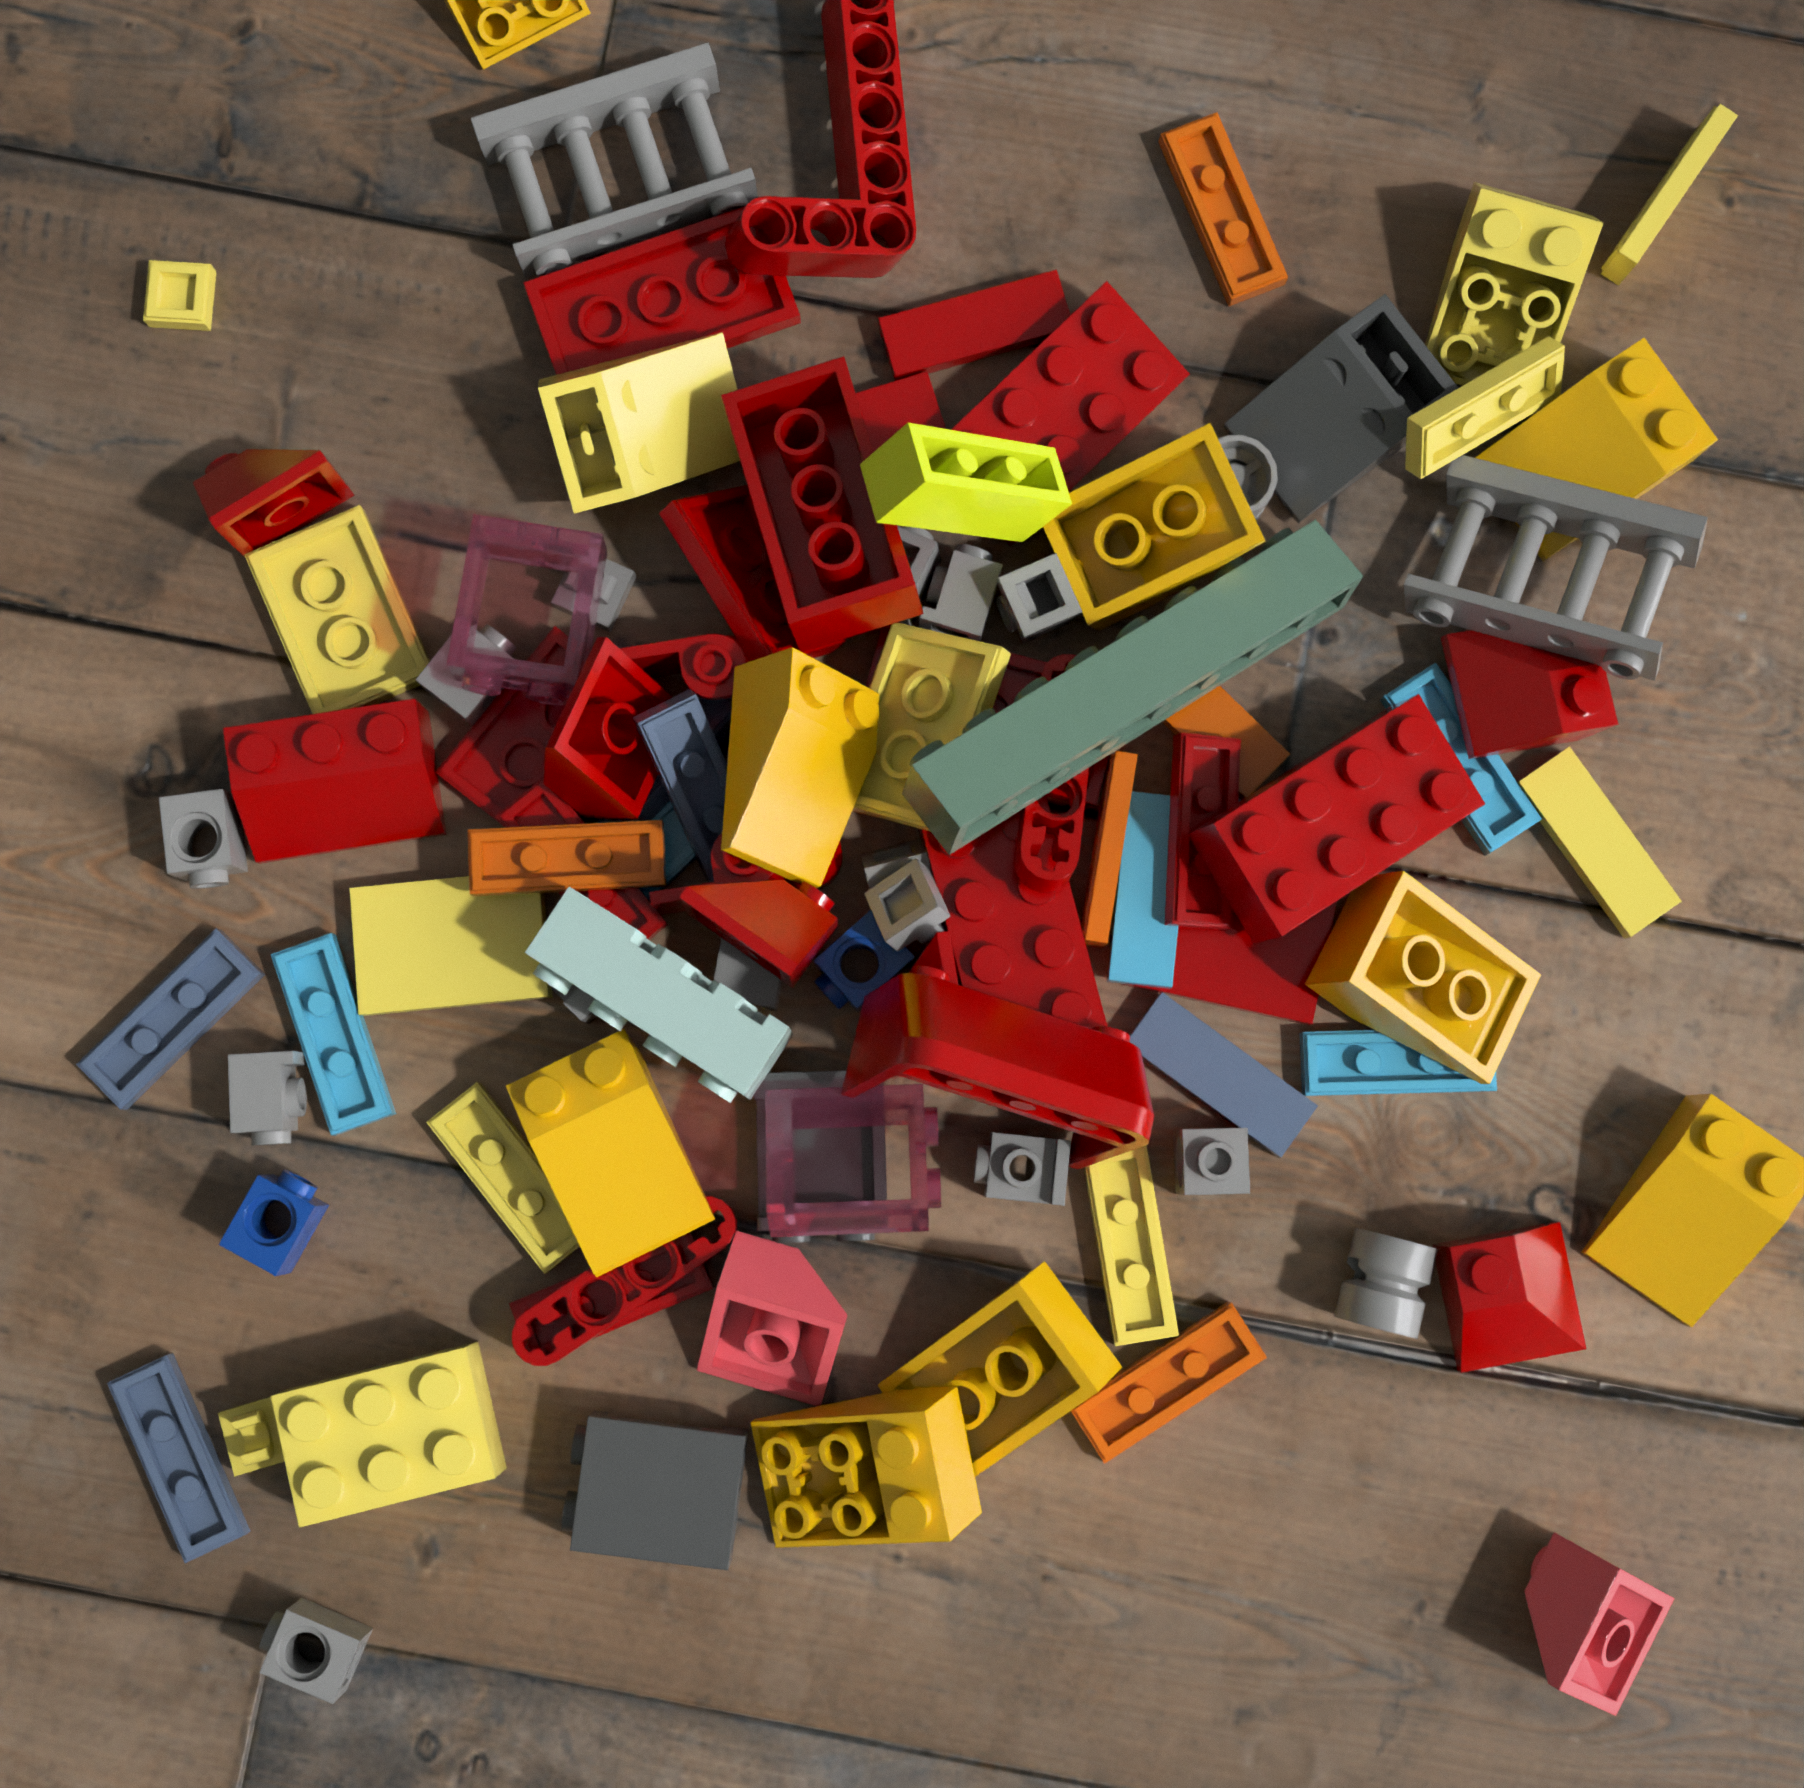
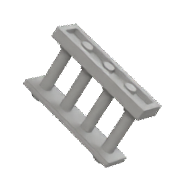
(627, 101)
(1545, 506)

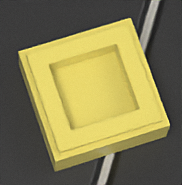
(179, 295)

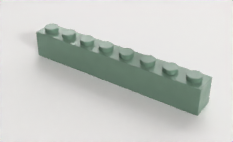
(1127, 686)

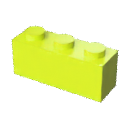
(964, 483)

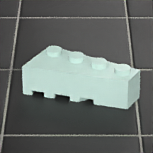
(659, 994)

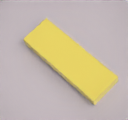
(1668, 193)
(1484, 407)
(1598, 843)
(506, 1174)
(1131, 1248)

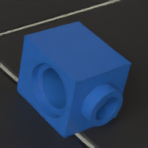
(862, 935)
(248, 1232)

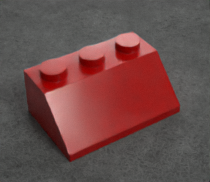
(335, 780)

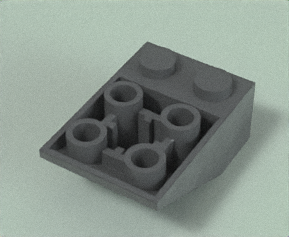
(1343, 406)

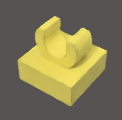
(251, 1436)

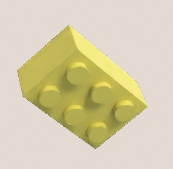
(388, 1434)

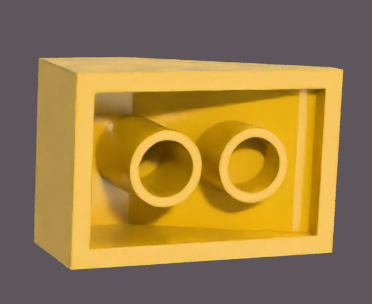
(1610, 432)
(1152, 528)
(795, 762)
(1423, 975)
(610, 1152)
(1698, 1207)
(1014, 1365)

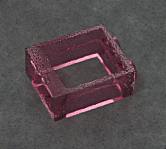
(538, 547)
(829, 1109)

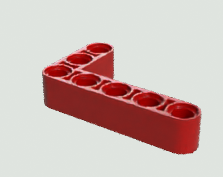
(858, 150)

